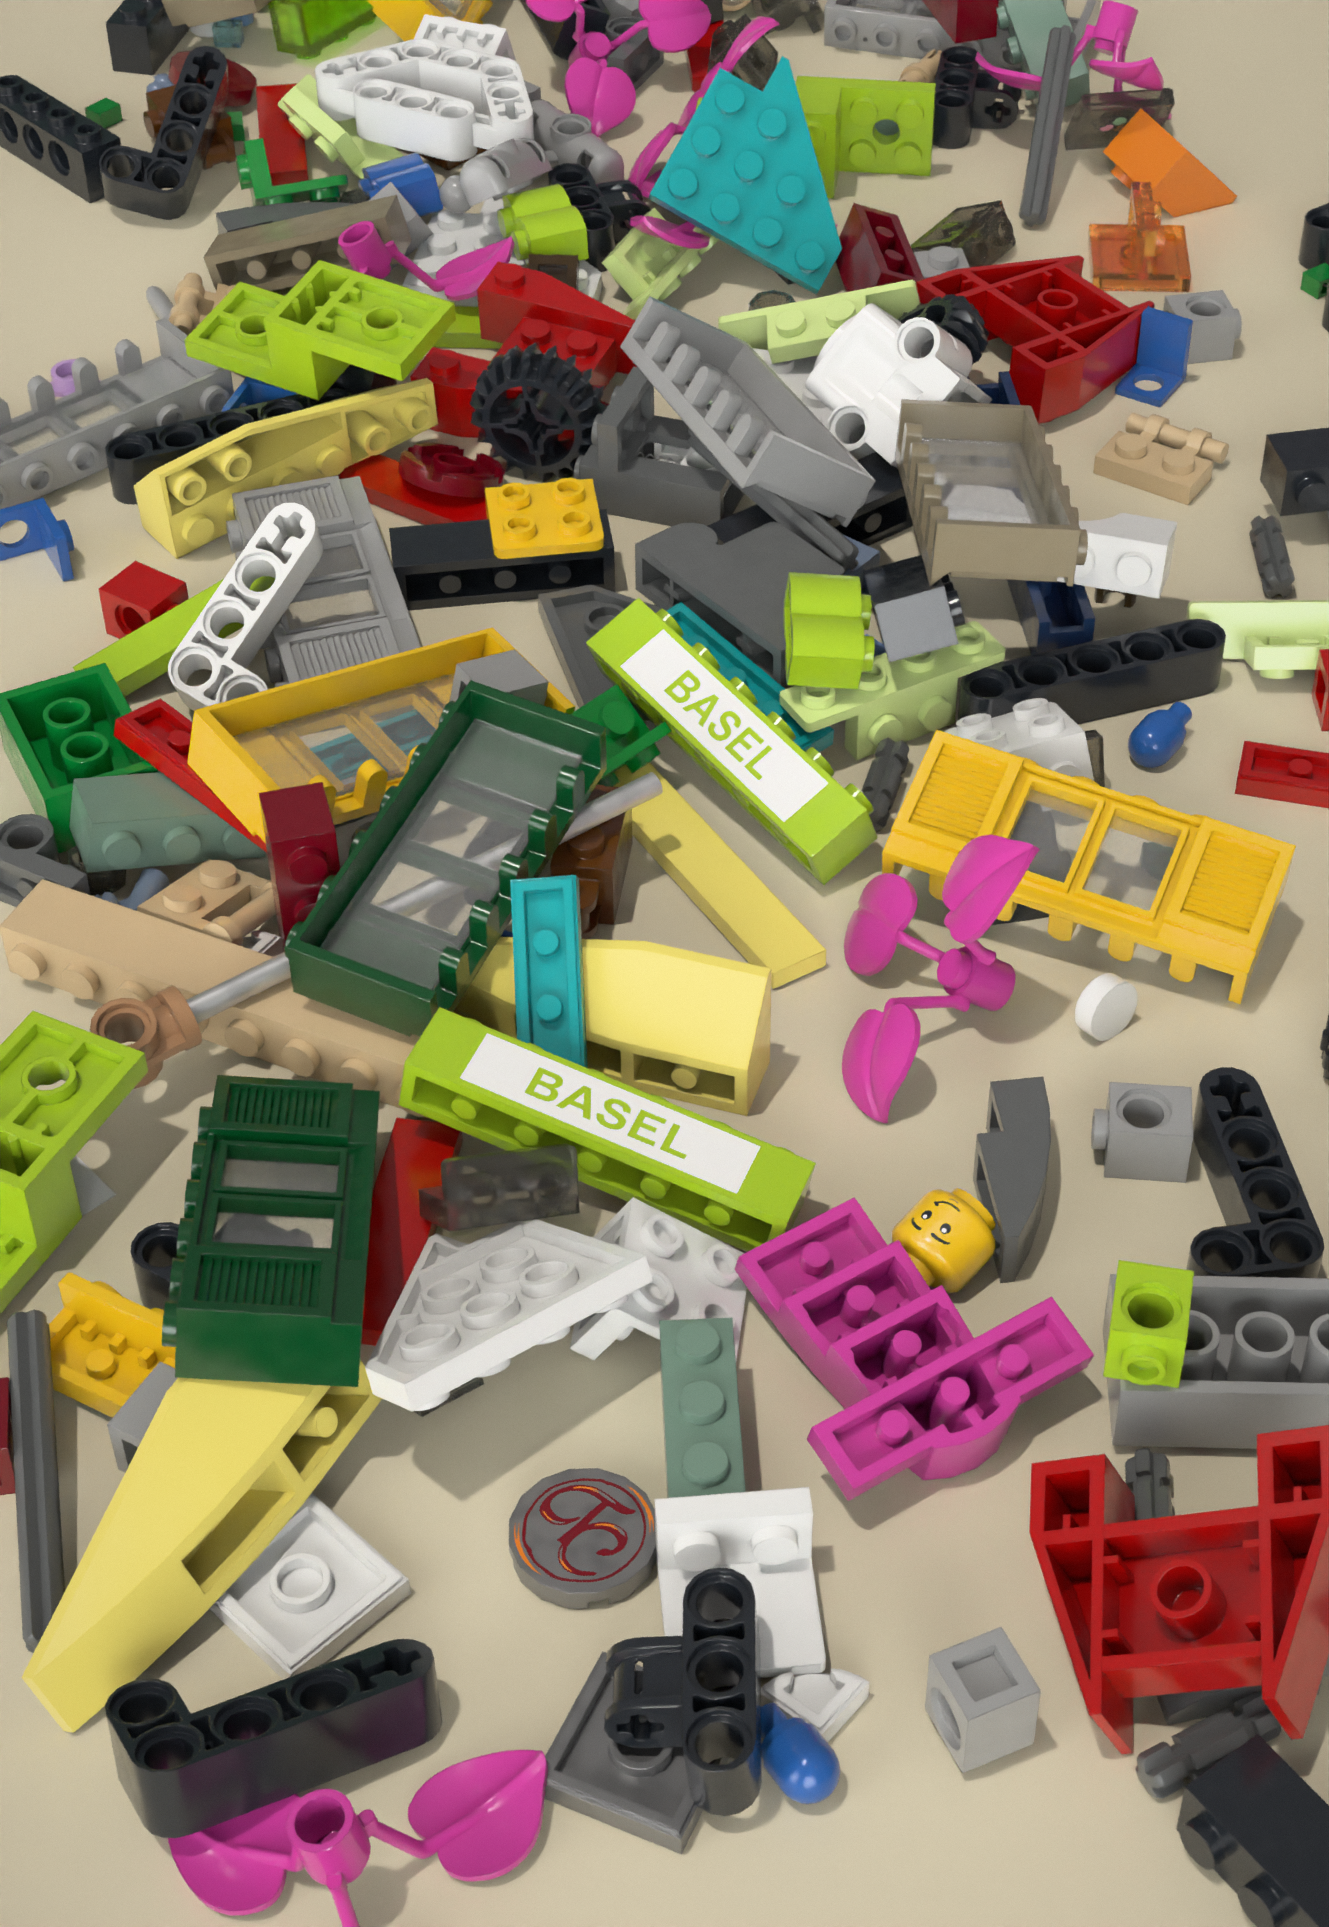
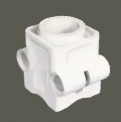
(876, 364)

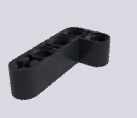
(180, 131)
(1255, 1186)
(270, 1742)

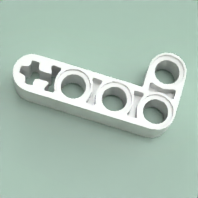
(256, 610)

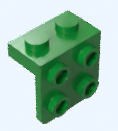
(255, 175)

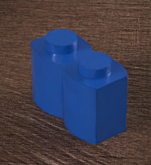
(411, 178)

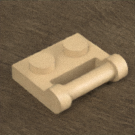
(215, 901)

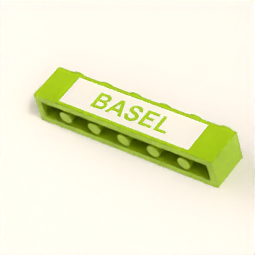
(734, 741)
(622, 1136)

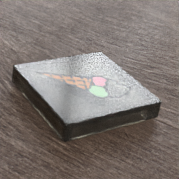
(1104, 115)

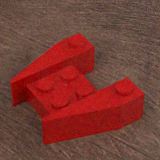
(522, 309)
(1062, 328)
(1190, 1594)

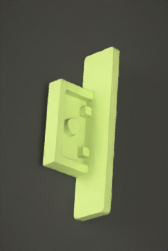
(331, 137)
(651, 265)
(805, 326)
(1270, 633)
(898, 696)

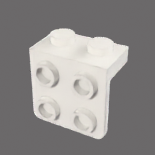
(1035, 732)

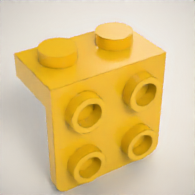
(544, 518)

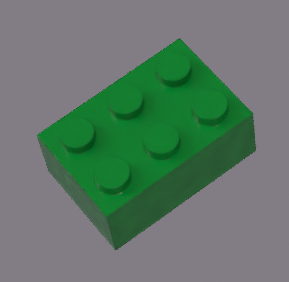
(62, 734)

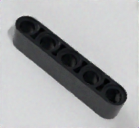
(141, 452)
(1105, 674)

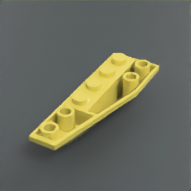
(192, 495)
(655, 1018)
(187, 1520)

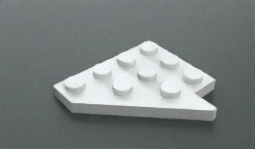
(466, 232)
(492, 1300)

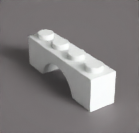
(1127, 554)

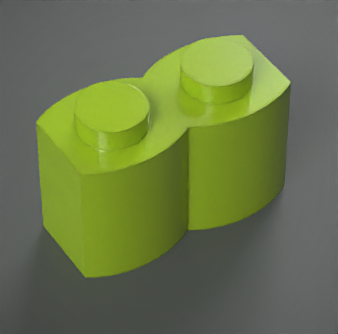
(543, 223)
(826, 631)

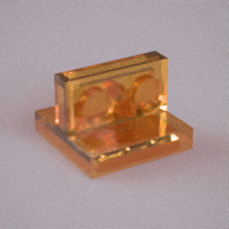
(1139, 253)

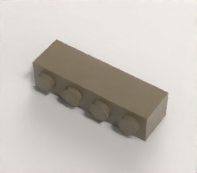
(285, 250)

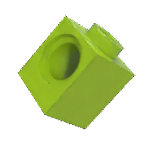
(1148, 1324)

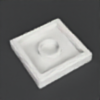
(310, 1592)

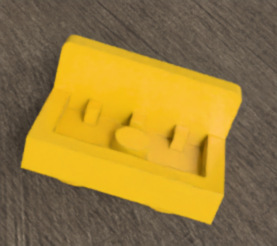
(103, 1344)

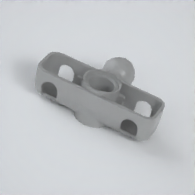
(570, 140)
(494, 174)

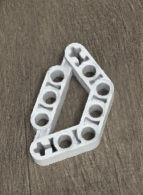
(428, 97)

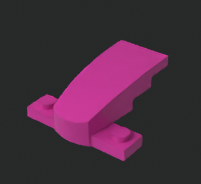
(900, 1353)

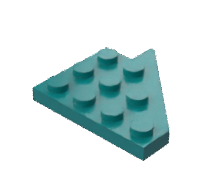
(754, 177)

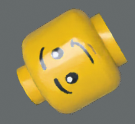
(947, 1237)

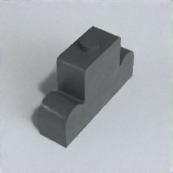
(730, 585)

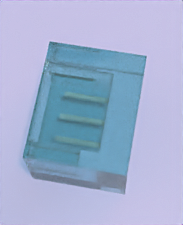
(228, 33)

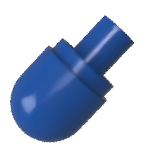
(1159, 735)
(797, 1756)

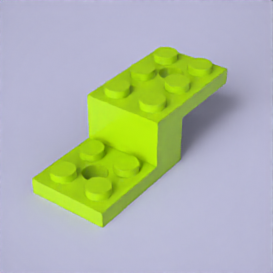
(843, 121)
(320, 330)
(47, 1130)

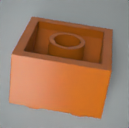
(1177, 178)

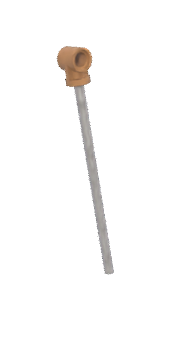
(170, 1023)

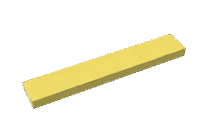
(722, 884)

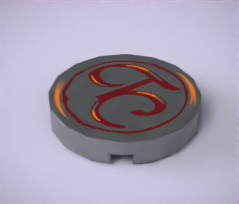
(583, 1537)

